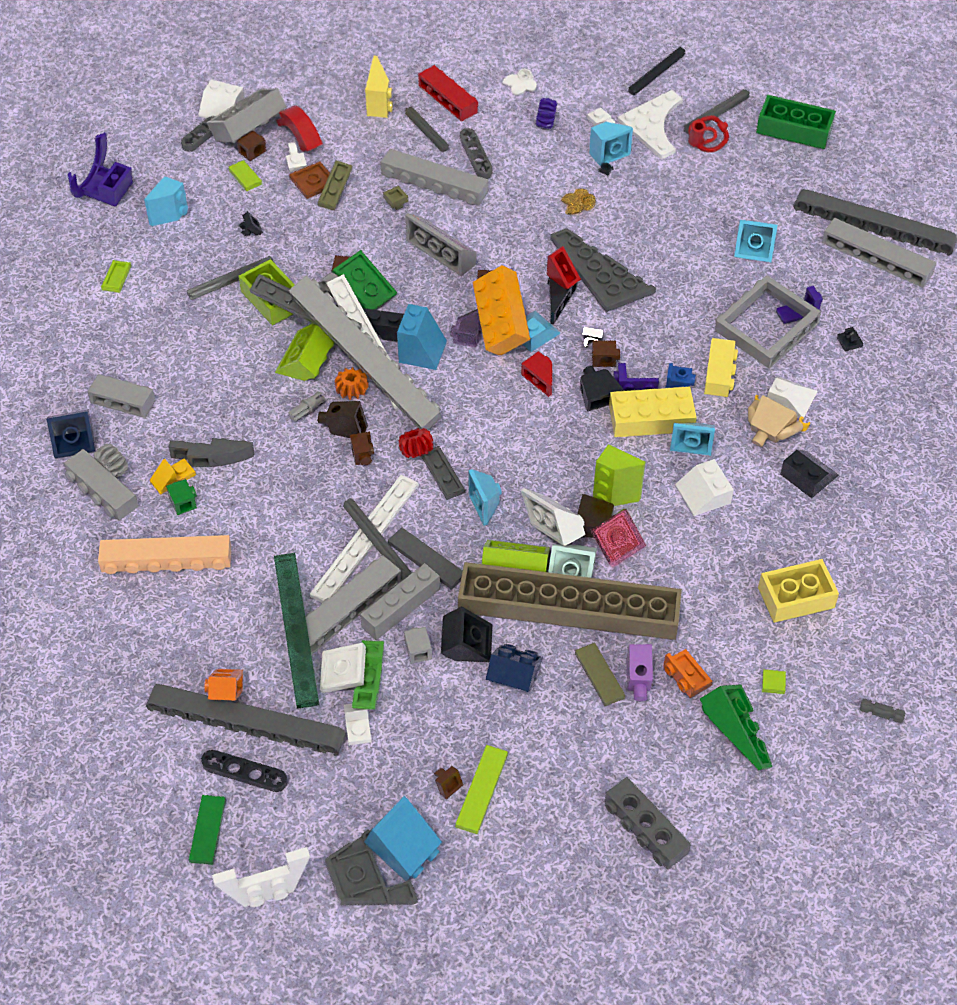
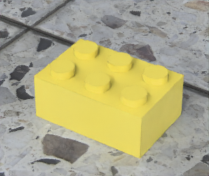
(798, 590)

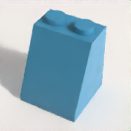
(420, 338)
(404, 840)

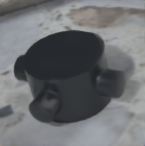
(606, 169)

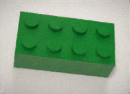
(795, 121)

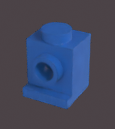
(679, 377)

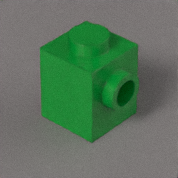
(182, 496)

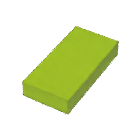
(245, 175)
(116, 276)

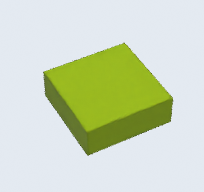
(773, 681)

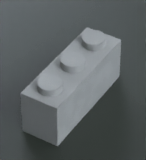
(121, 395)

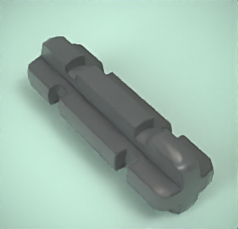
(882, 710)

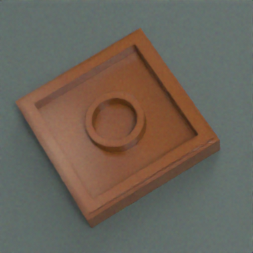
(310, 179)

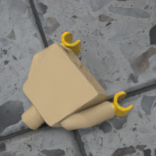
(773, 421)

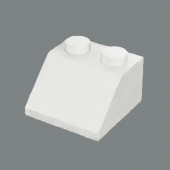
(219, 97)
(705, 488)

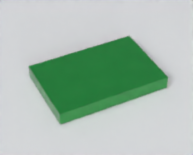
(366, 281)

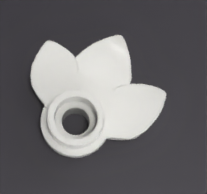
(520, 82)

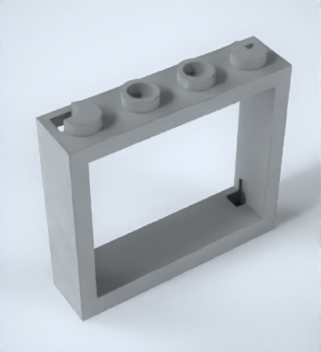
(788, 341)

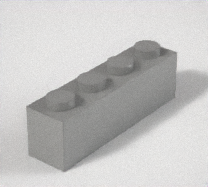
(101, 485)
(400, 601)

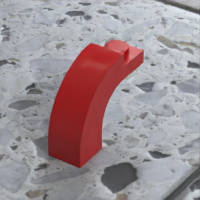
(301, 127)

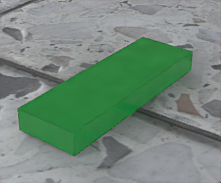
(207, 830)

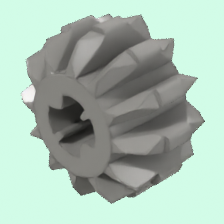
(111, 459)

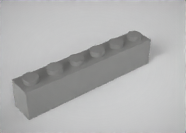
(434, 177)
(879, 252)
(351, 601)

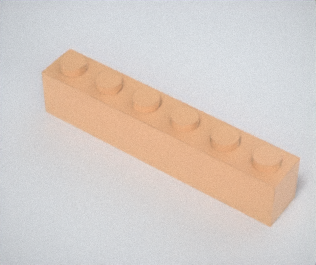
(164, 554)

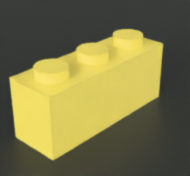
(721, 367)

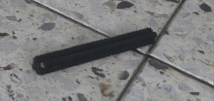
(656, 71)

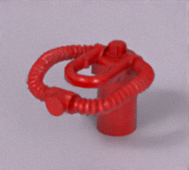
(697, 131)

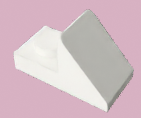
(357, 725)

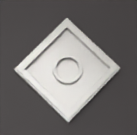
(342, 668)

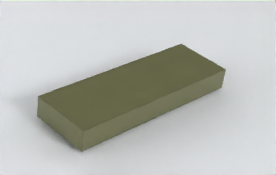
(335, 185)
(600, 674)

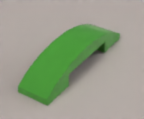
(367, 695)

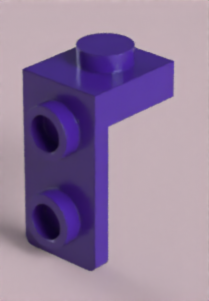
(789, 315)
(630, 384)

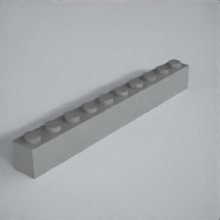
(365, 354)

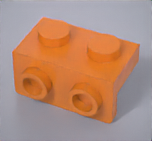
(687, 673)

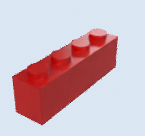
(448, 93)

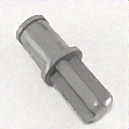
(306, 406)

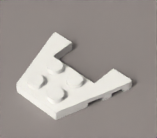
(265, 885)

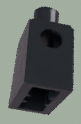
(596, 387)

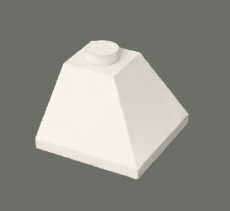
(792, 395)

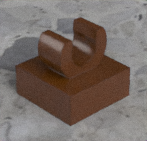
(448, 781)

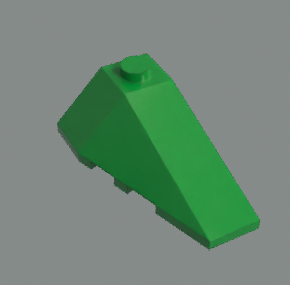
(729, 710)

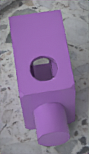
(639, 670)

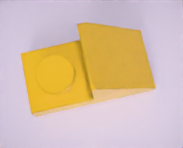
(168, 474)

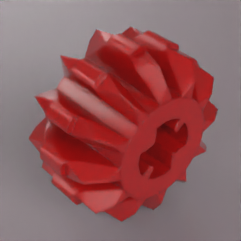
(416, 443)

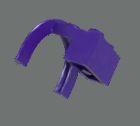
(103, 183)

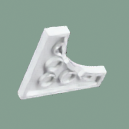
(649, 121)

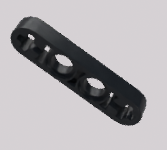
(246, 767)

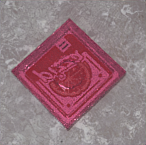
(618, 537)

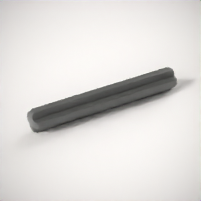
(427, 129)

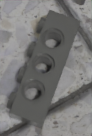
(628, 794)

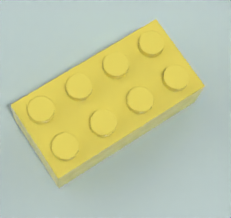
(650, 411)

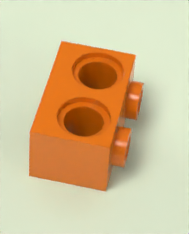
(224, 684)

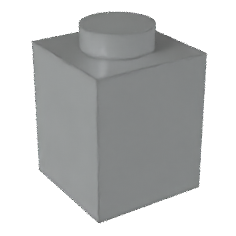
(418, 645)

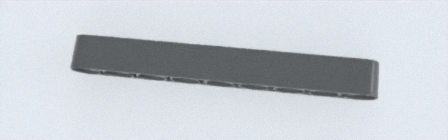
(876, 221)
(246, 718)

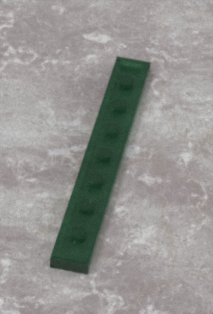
(296, 631)

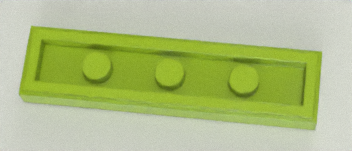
(481, 789)

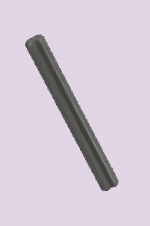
(722, 107)
(223, 280)
(375, 536)

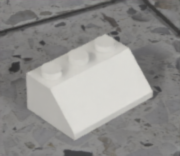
(552, 518)

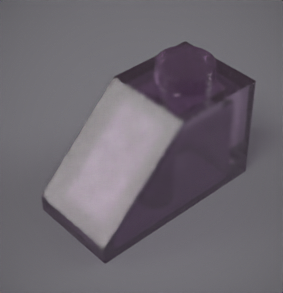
(467, 329)

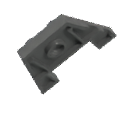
(359, 878)

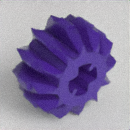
(546, 113)

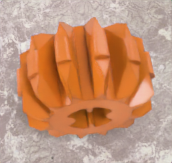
(351, 383)

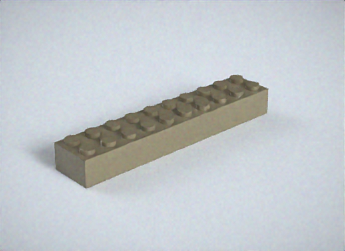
(570, 600)

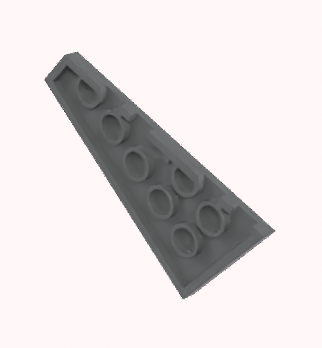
(601, 274)

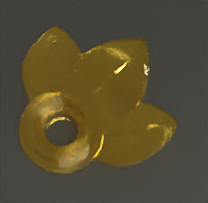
(578, 201)

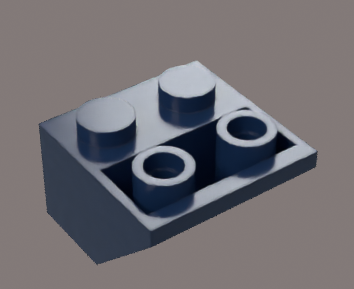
(513, 667)

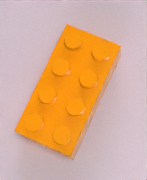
(501, 310)

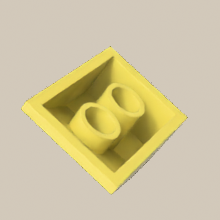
(378, 91)

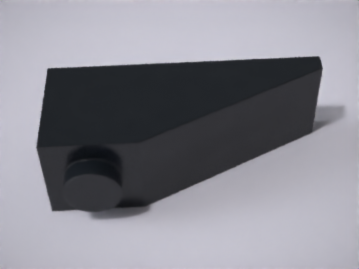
(558, 298)

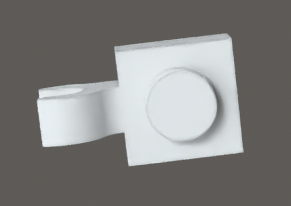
(599, 116)
(295, 160)

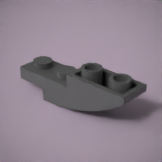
(218, 453)

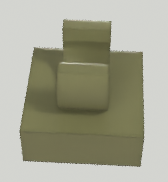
(395, 197)

